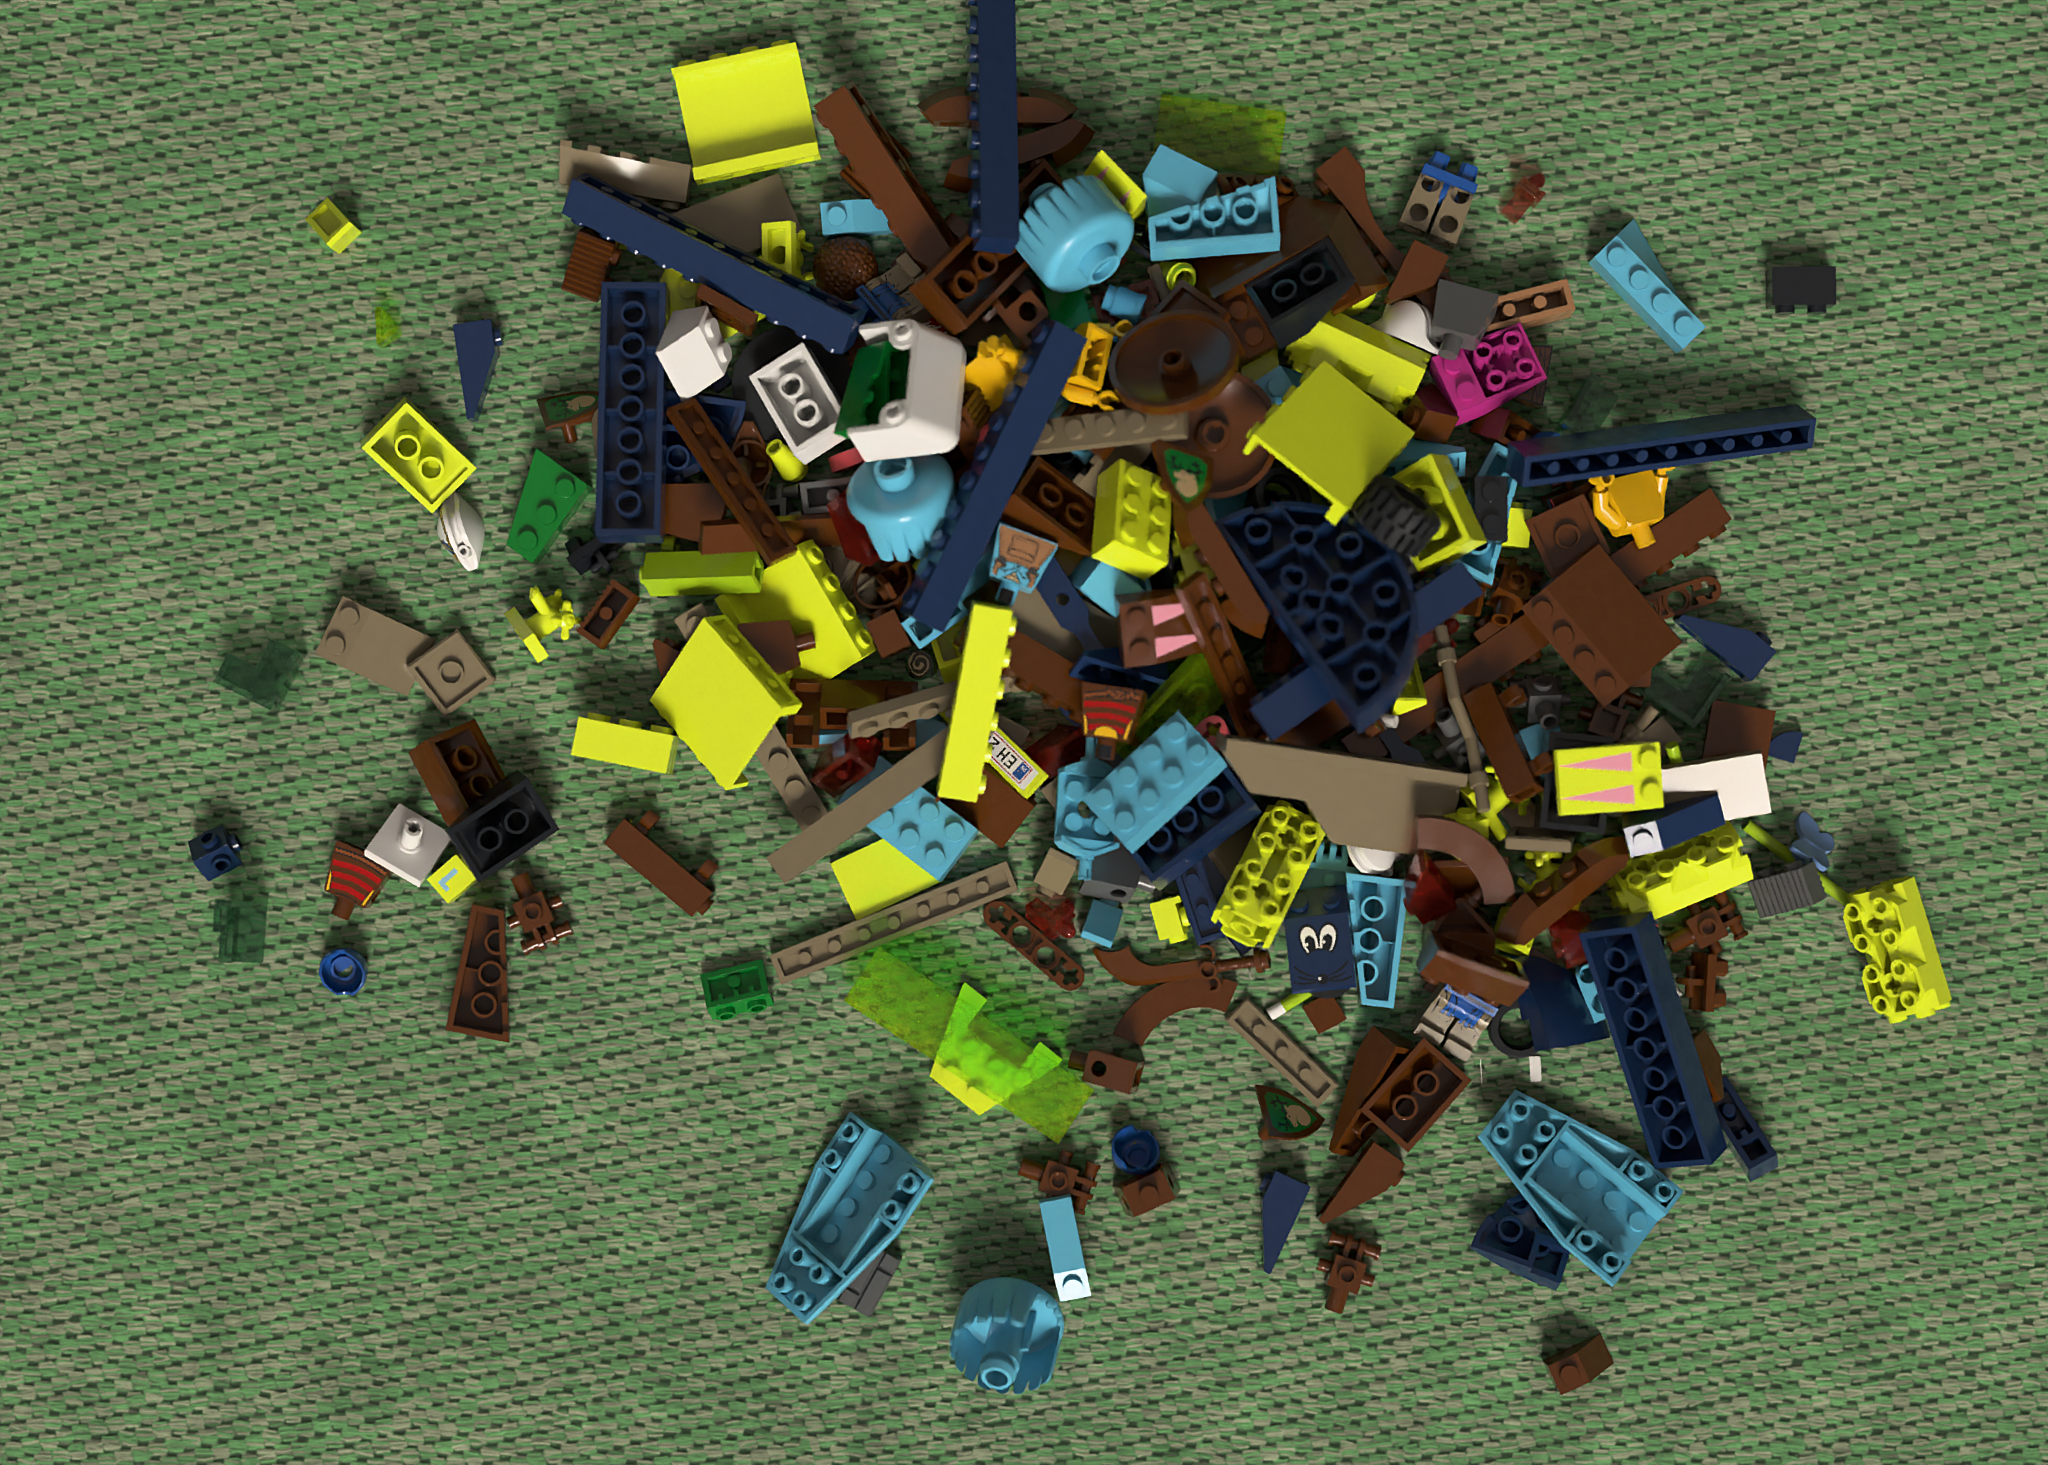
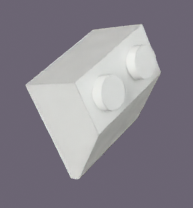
(693, 351)

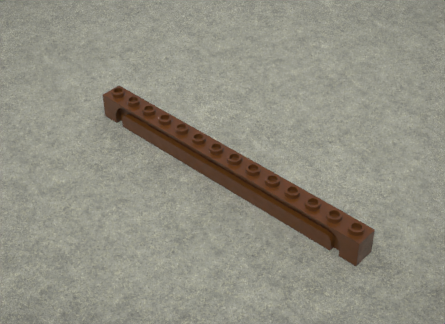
(1523, 641)

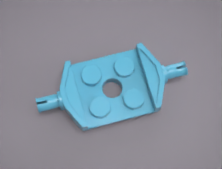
(1072, 832)

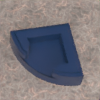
(1785, 746)

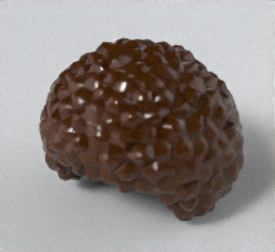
(844, 266)

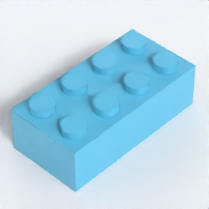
(1155, 782)
(920, 827)

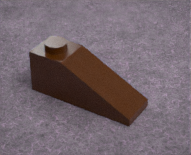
(1366, 1179)

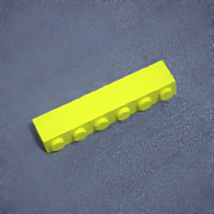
(974, 701)

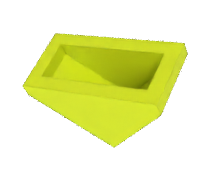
(333, 226)

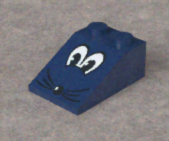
(1320, 940)

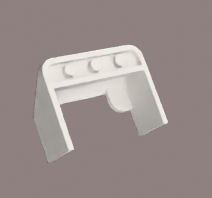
(933, 403)

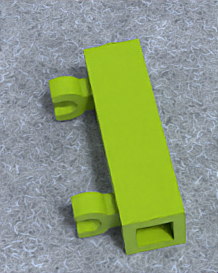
(690, 573)

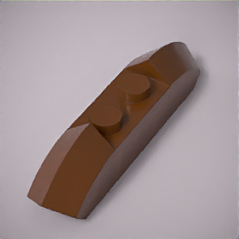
(1038, 110)
(1057, 142)
(1243, 603)
(1563, 890)

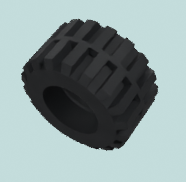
(1396, 515)

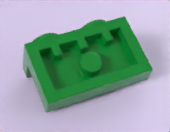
(736, 990)

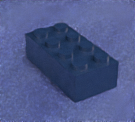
(1196, 829)

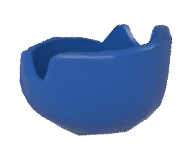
(337, 961)
(1138, 1157)

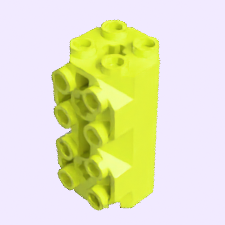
(1367, 357)
(1681, 874)
(1268, 875)
(1900, 951)

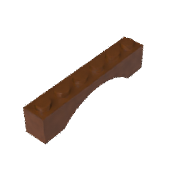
(1345, 184)

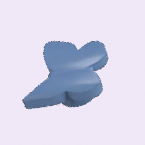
(1811, 843)

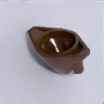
(751, 453)

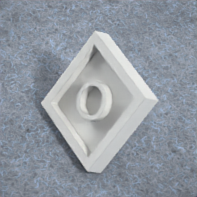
(408, 845)

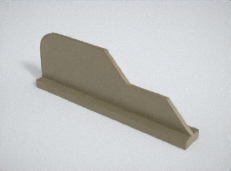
(1351, 795)

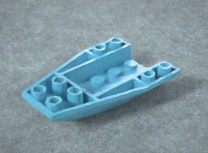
(1580, 1182)
(846, 1216)

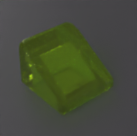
(385, 328)

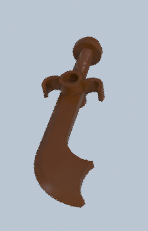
(1133, 971)

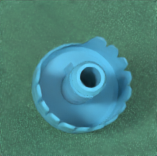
(1075, 235)
(902, 503)
(1007, 1334)

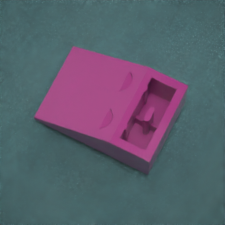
(1489, 375)

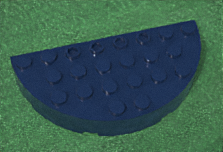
(1335, 598)
(1302, 693)

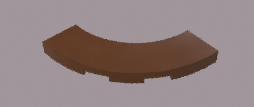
(1471, 848)
(1168, 999)

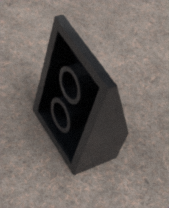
(1300, 291)
(501, 826)

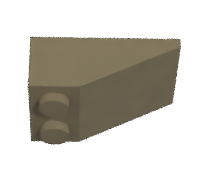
(373, 645)

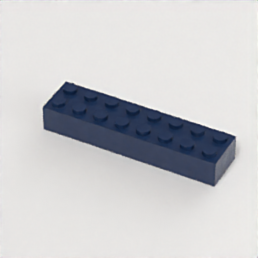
(632, 414)
(1653, 1040)

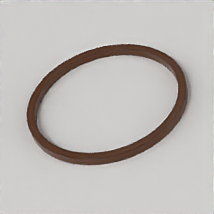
(884, 606)

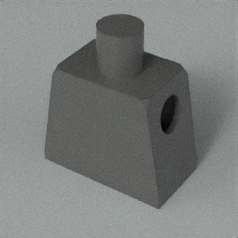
(1461, 317)
(1115, 876)

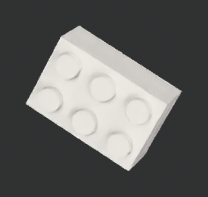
(800, 402)

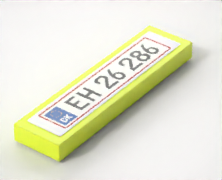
(1012, 762)

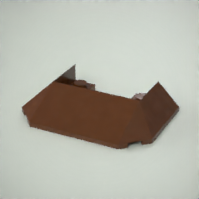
(1301, 225)

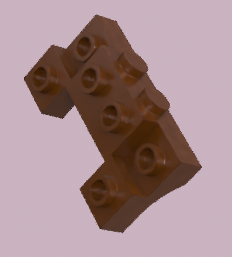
(829, 701)

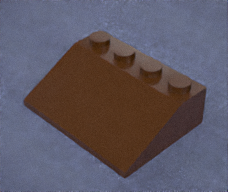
(1601, 625)

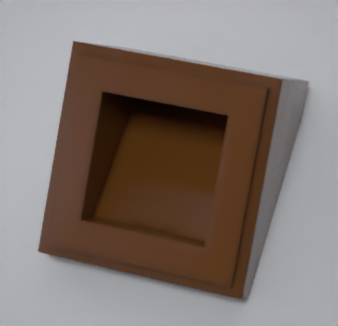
(1324, 1013)

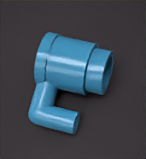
(1124, 304)

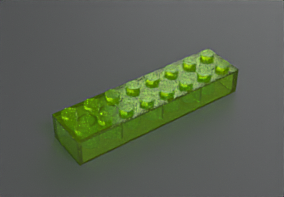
(969, 1044)

